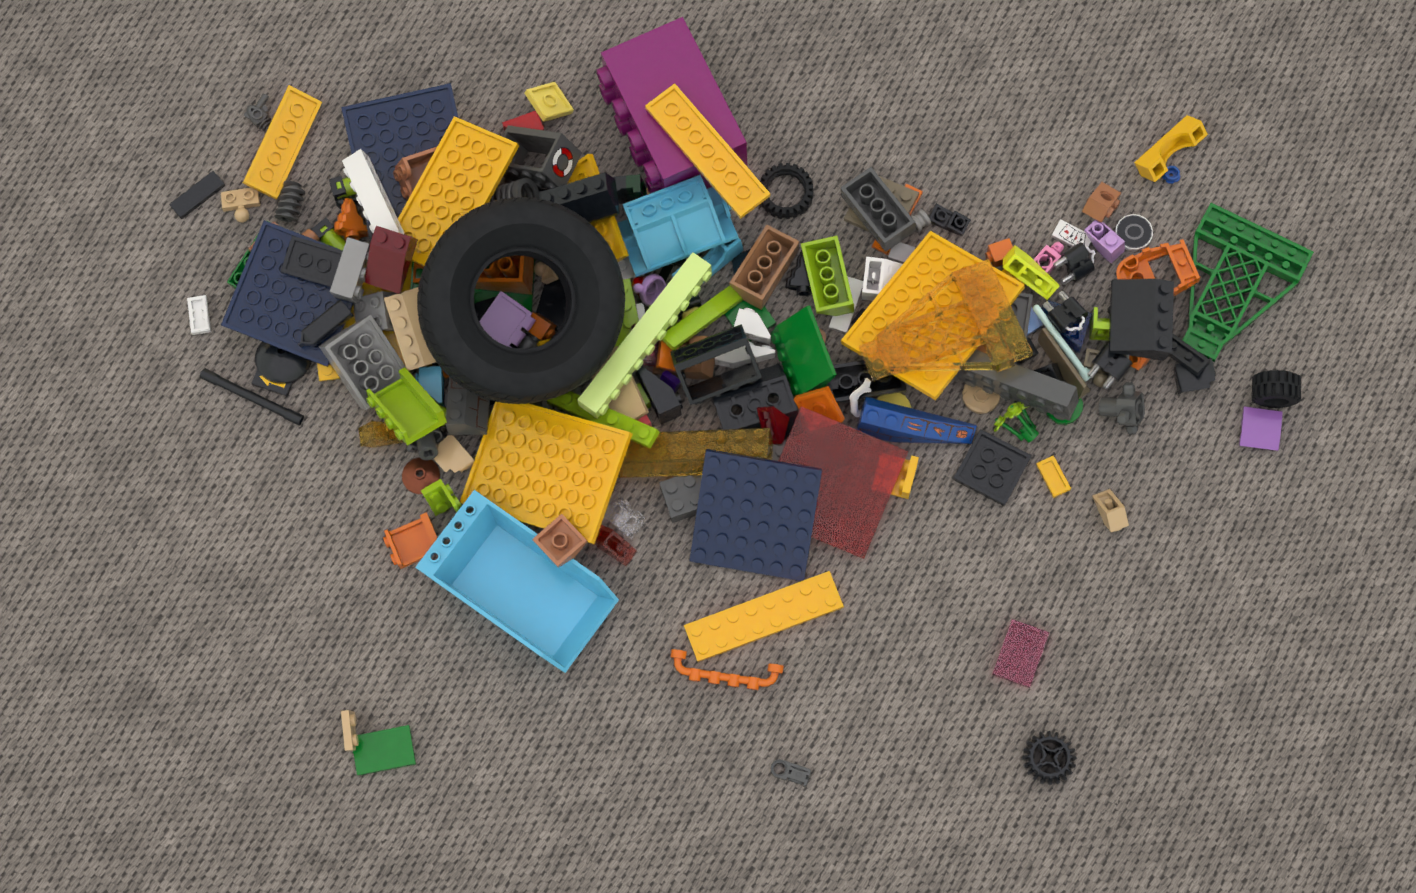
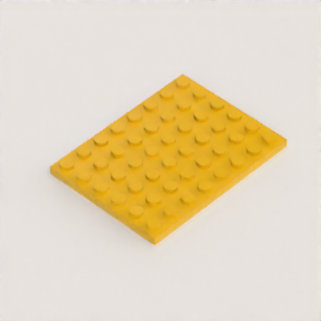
(919, 274)
(547, 466)

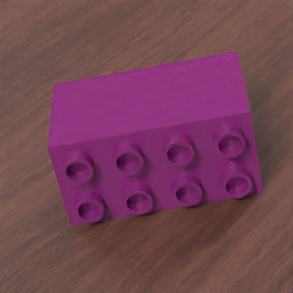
(643, 70)

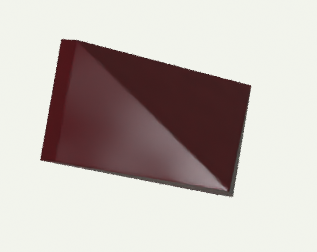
(775, 420)

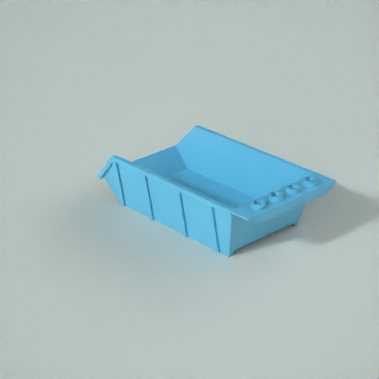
(515, 584)

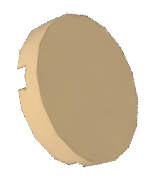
(979, 400)

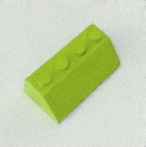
(827, 276)

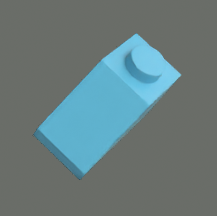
(433, 382)

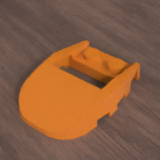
(1138, 267)

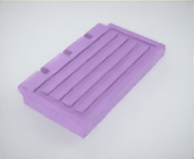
(505, 320)

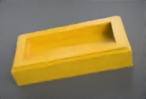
(1053, 476)

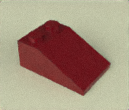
(389, 259)

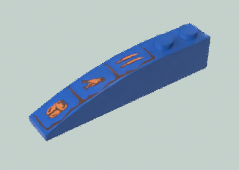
(909, 425)

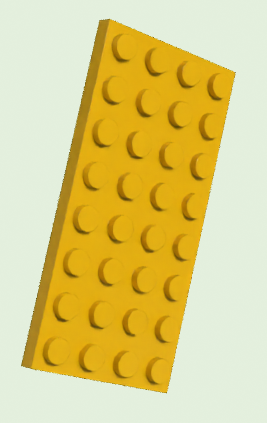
(455, 181)

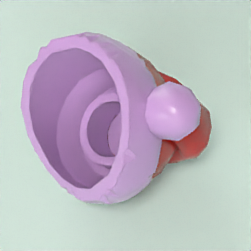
(648, 287)

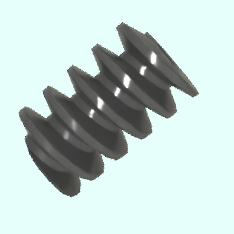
(288, 203)

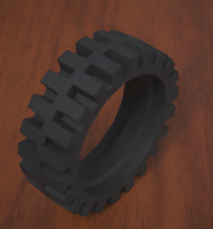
(802, 176)

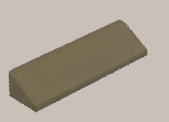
(1066, 368)

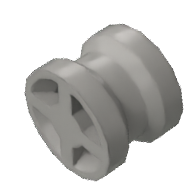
(921, 220)

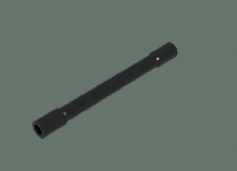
(286, 413)

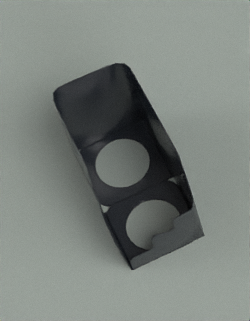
(1187, 381)

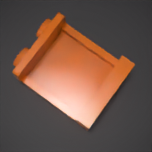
(411, 541)

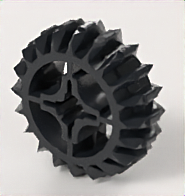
(1043, 751)

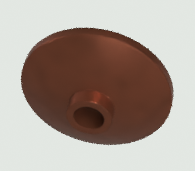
(412, 481)

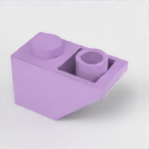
(1105, 240)

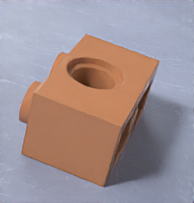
(1102, 202)

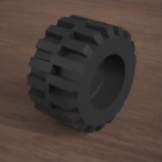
(1276, 388)

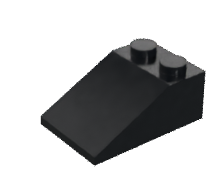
(661, 396)

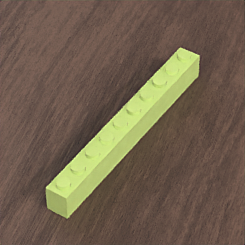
(645, 335)

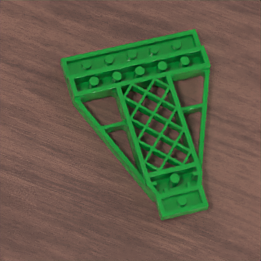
(1256, 247)

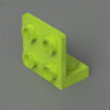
(440, 497)

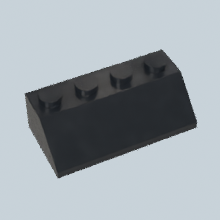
(590, 197)
(851, 377)

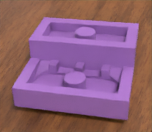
(1260, 428)

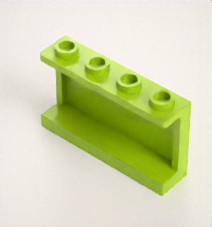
(407, 408)

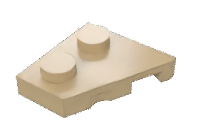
(349, 730)

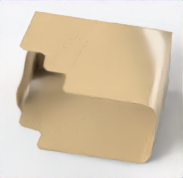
(453, 455)

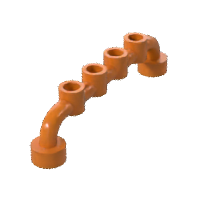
(733, 679)

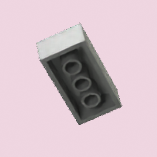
(878, 209)

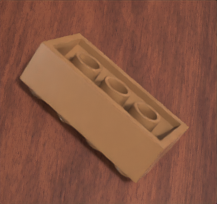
(764, 266)

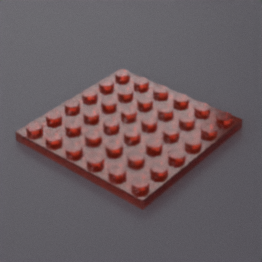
(854, 478)

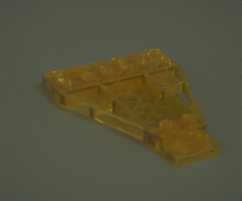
(986, 306)

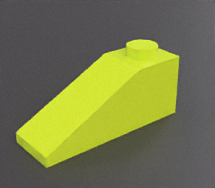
(1029, 272)

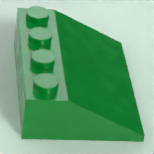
(803, 352)

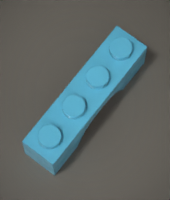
(721, 255)

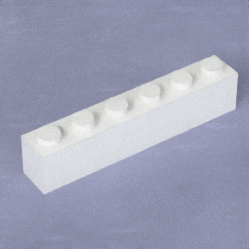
(370, 192)

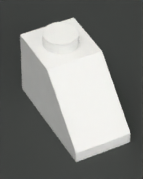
(753, 325)

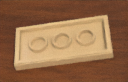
(629, 400)

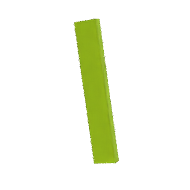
(701, 318)

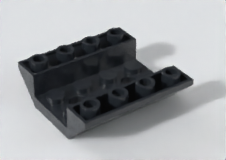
(756, 395)

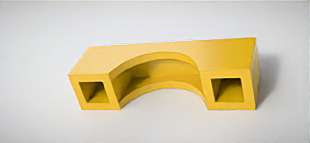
(1184, 134)

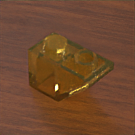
(377, 435)

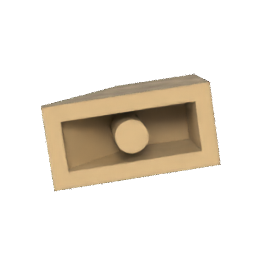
(1111, 510)

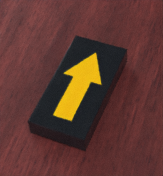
(260, 381)

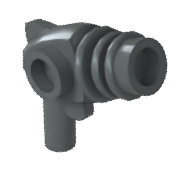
(258, 114)

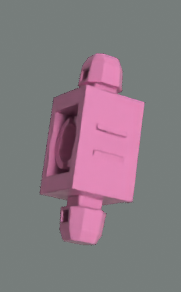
(1052, 254)

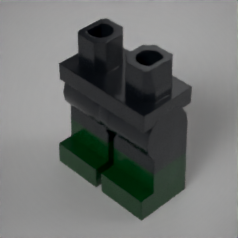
(630, 187)

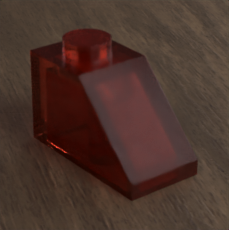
(614, 545)

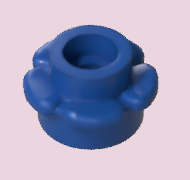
(1176, 175)

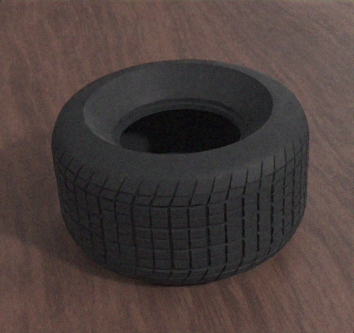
(574, 254)

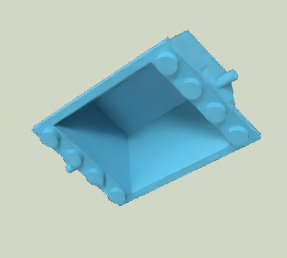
(675, 224)

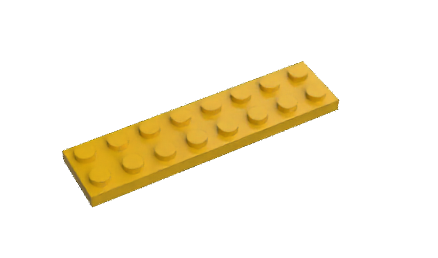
(707, 151)
(763, 616)

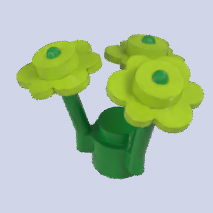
(1027, 430)

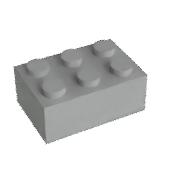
(351, 271)

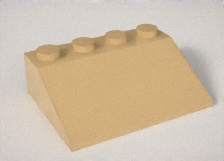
(405, 322)

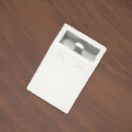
(877, 275)

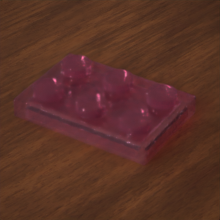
(1020, 653)

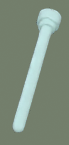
(1062, 343)

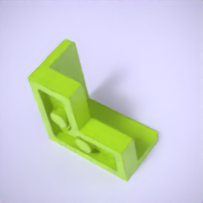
(1098, 327)

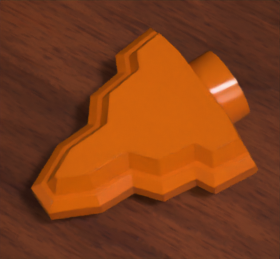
(349, 222)

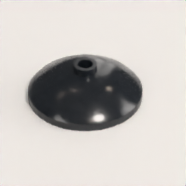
(279, 367)

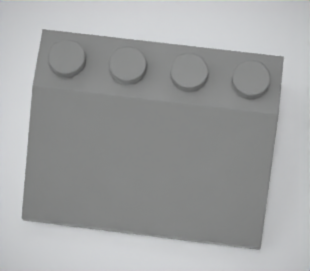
(363, 359)

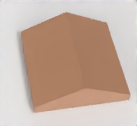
(560, 541)

